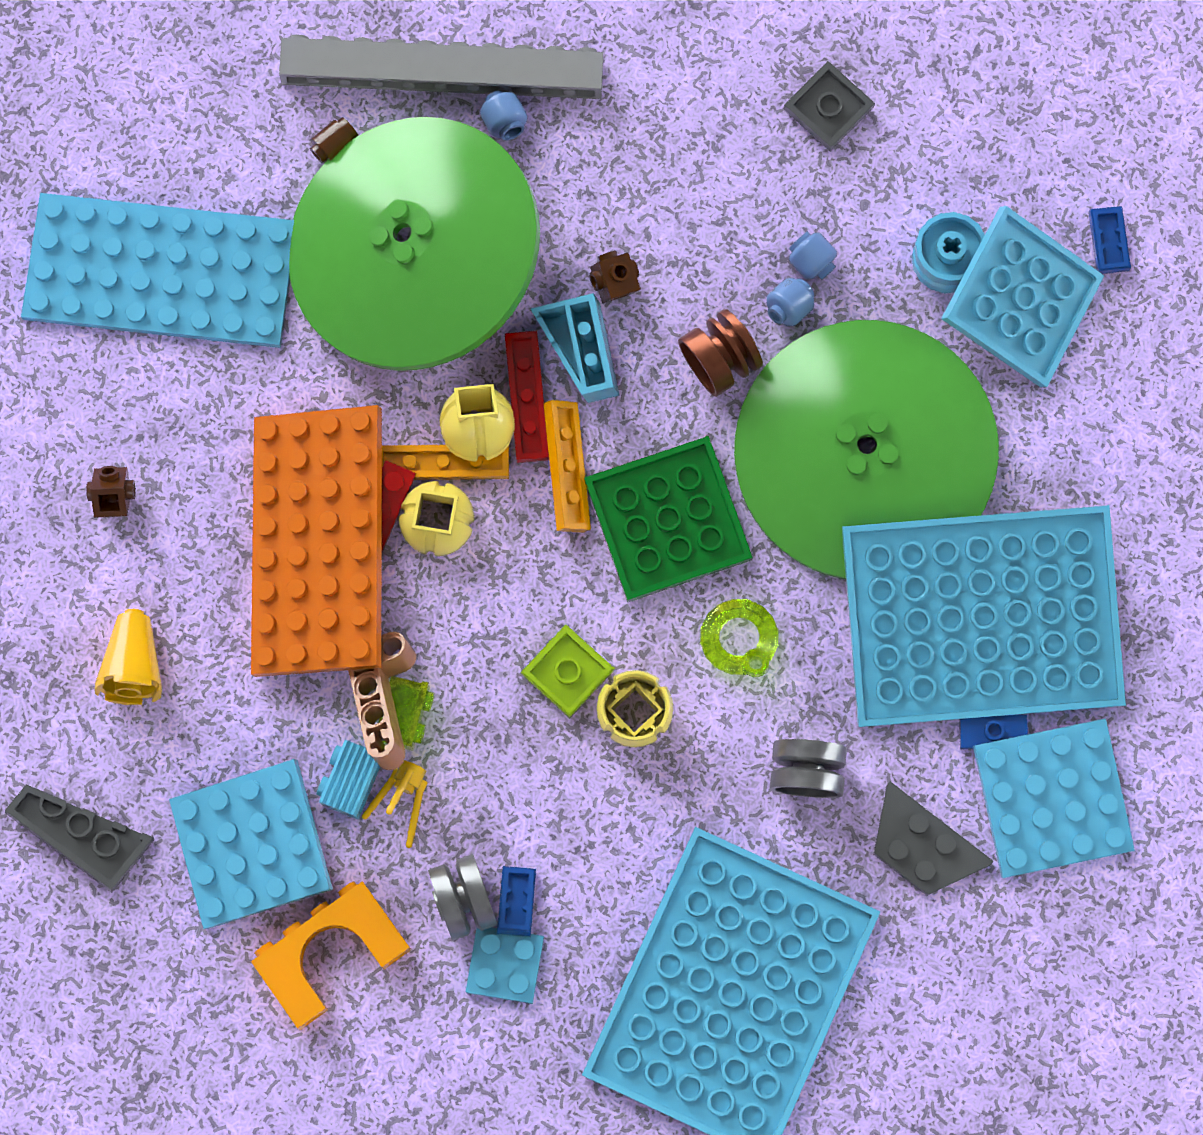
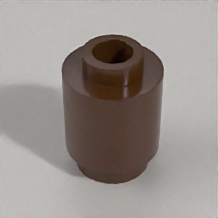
(332, 139)

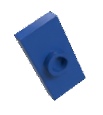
(1109, 240)
(990, 729)
(516, 901)

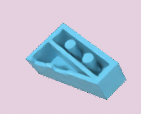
(581, 342)

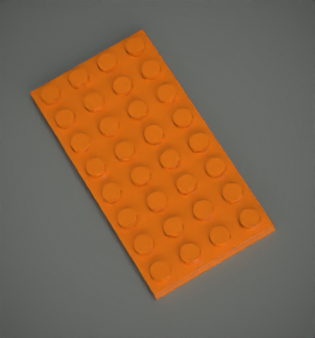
(317, 542)

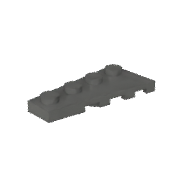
(88, 841)

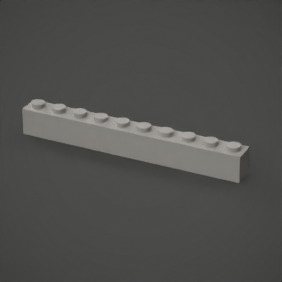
(441, 67)

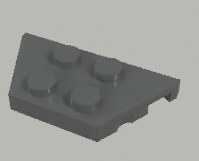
(922, 845)

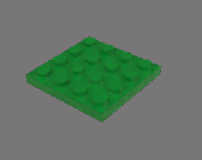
(668, 519)

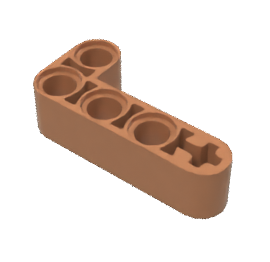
(381, 702)

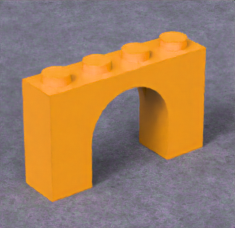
(282, 963)

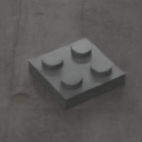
(829, 106)

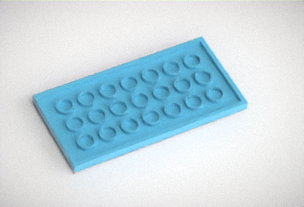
(159, 270)

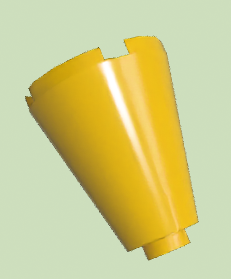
(130, 662)

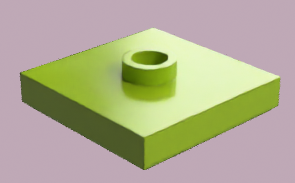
(567, 671)

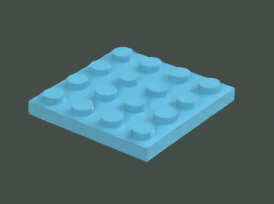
(1022, 297)
(1053, 798)
(250, 844)

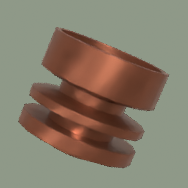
(725, 349)

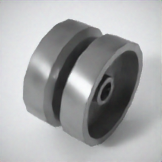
(808, 768)
(462, 897)

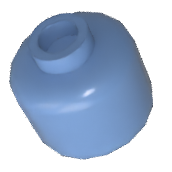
(503, 115)
(813, 256)
(790, 301)

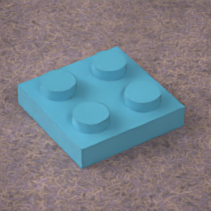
(504, 965)

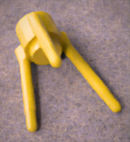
(405, 779)

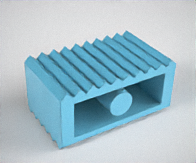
(349, 781)

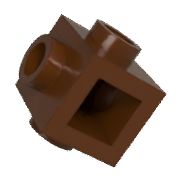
(614, 276)
(110, 491)

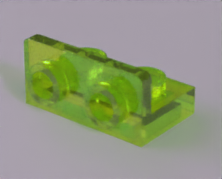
(410, 703)

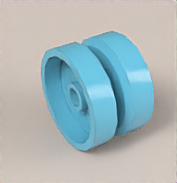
(943, 234)

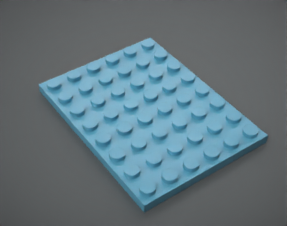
(983, 616)
(731, 991)

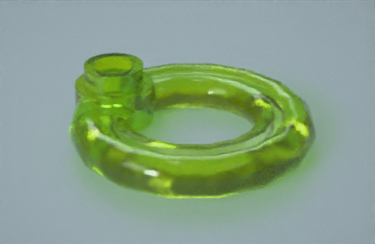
(732, 663)

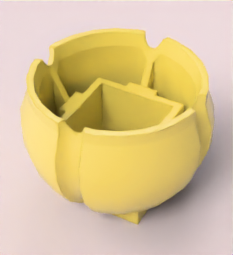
(481, 432)
(431, 539)
(649, 689)

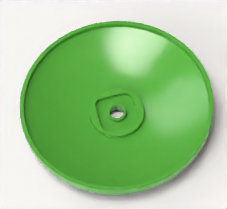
(455, 273)
(849, 383)

